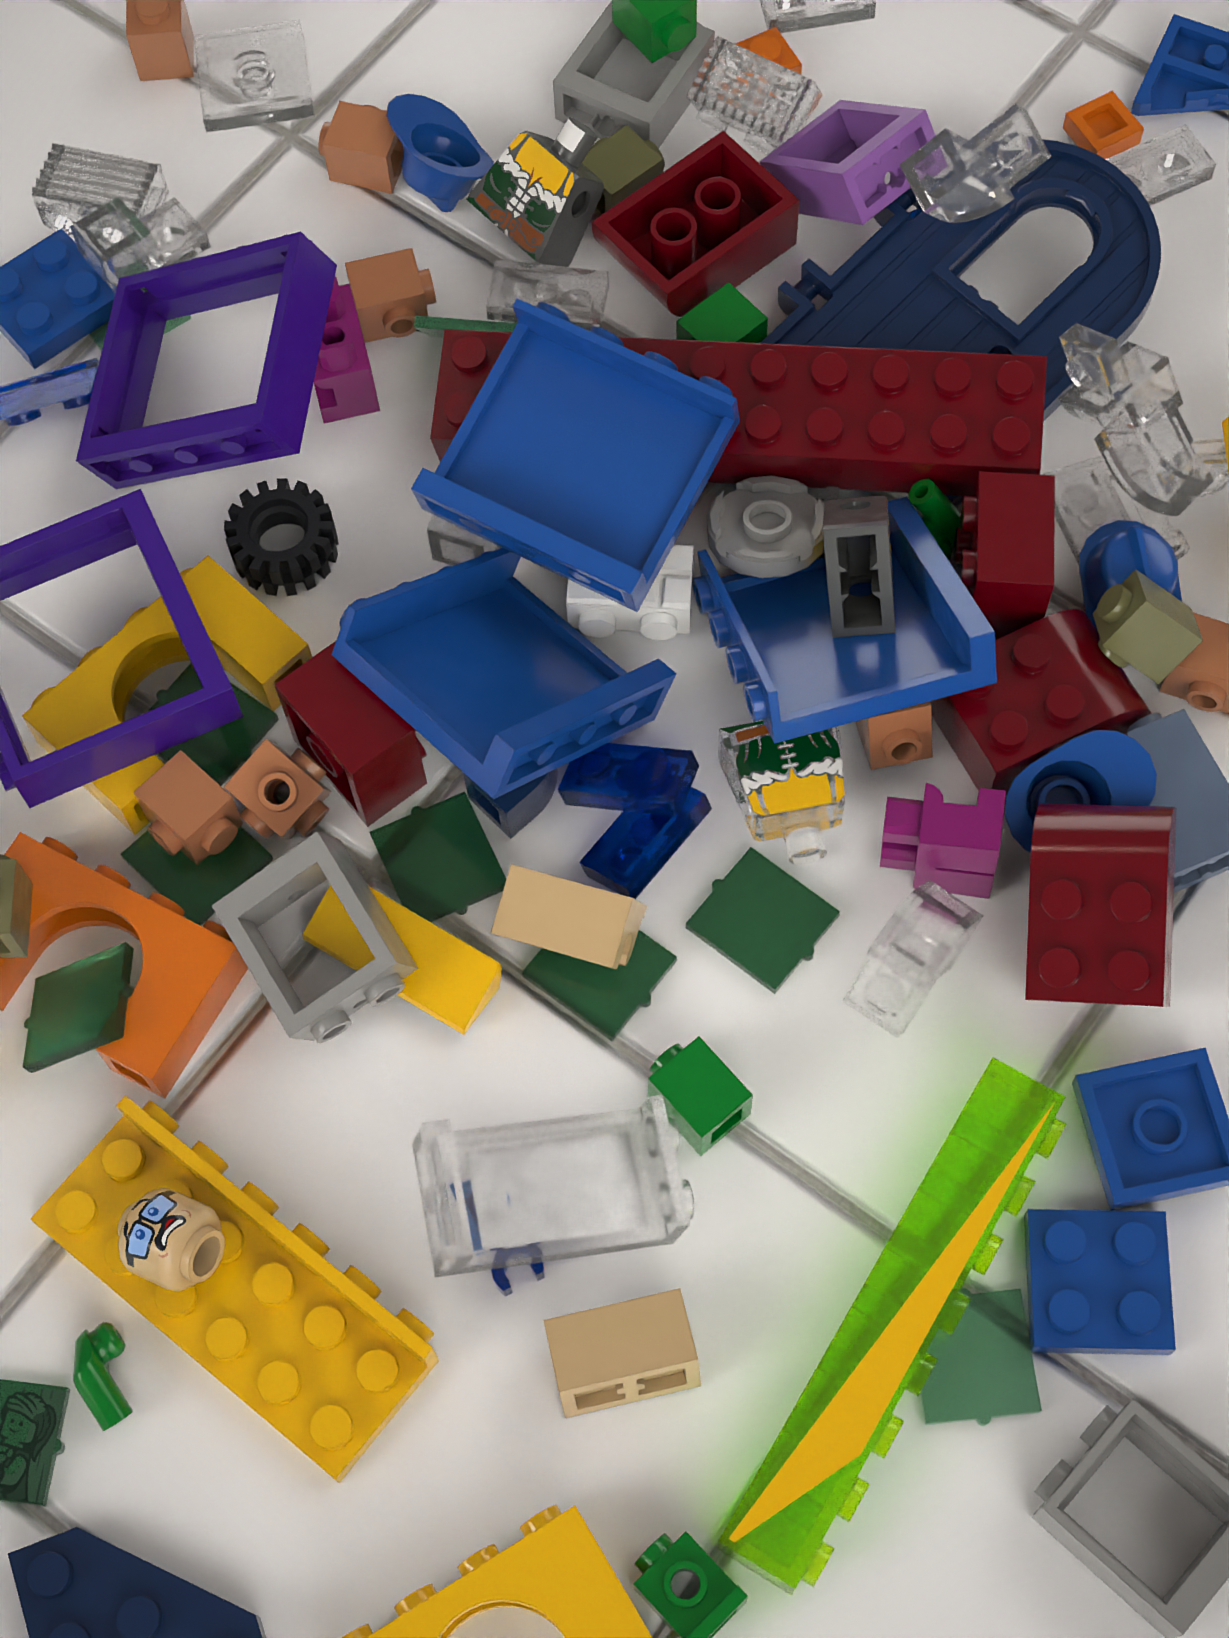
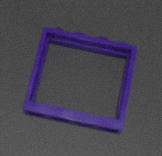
(113, 434)
(66, 548)

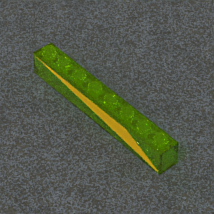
(889, 1328)

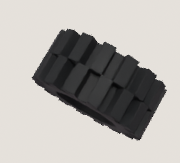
(278, 508)

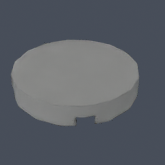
(766, 527)

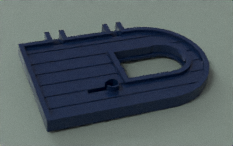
(908, 291)

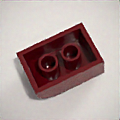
(701, 225)
(1046, 693)
(1101, 904)

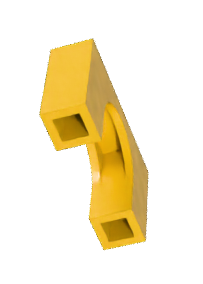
(94, 697)
(549, 1572)

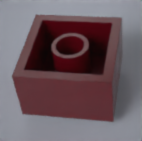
(1008, 547)
(352, 735)

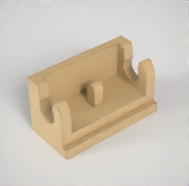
(568, 917)
(622, 1353)

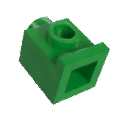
(693, 1617)

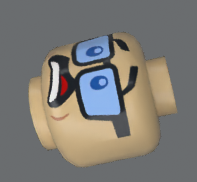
(170, 1239)

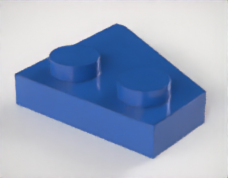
(1186, 71)

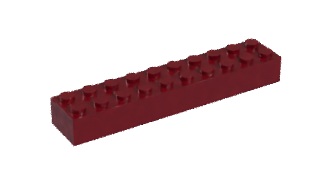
(827, 410)

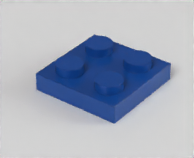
(51, 299)
(1156, 1128)
(1099, 1282)

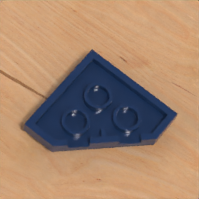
(95, 1590)

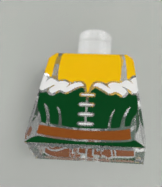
(785, 786)

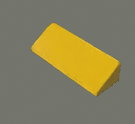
(451, 976)

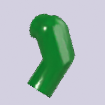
(937, 513)
(93, 1375)

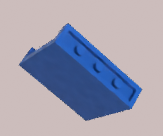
(582, 454)
(493, 672)
(812, 682)

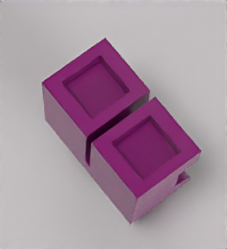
(343, 368)
(945, 841)

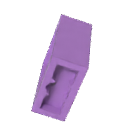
(843, 158)

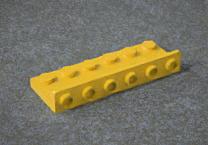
(272, 1317)

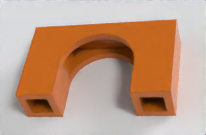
(184, 967)

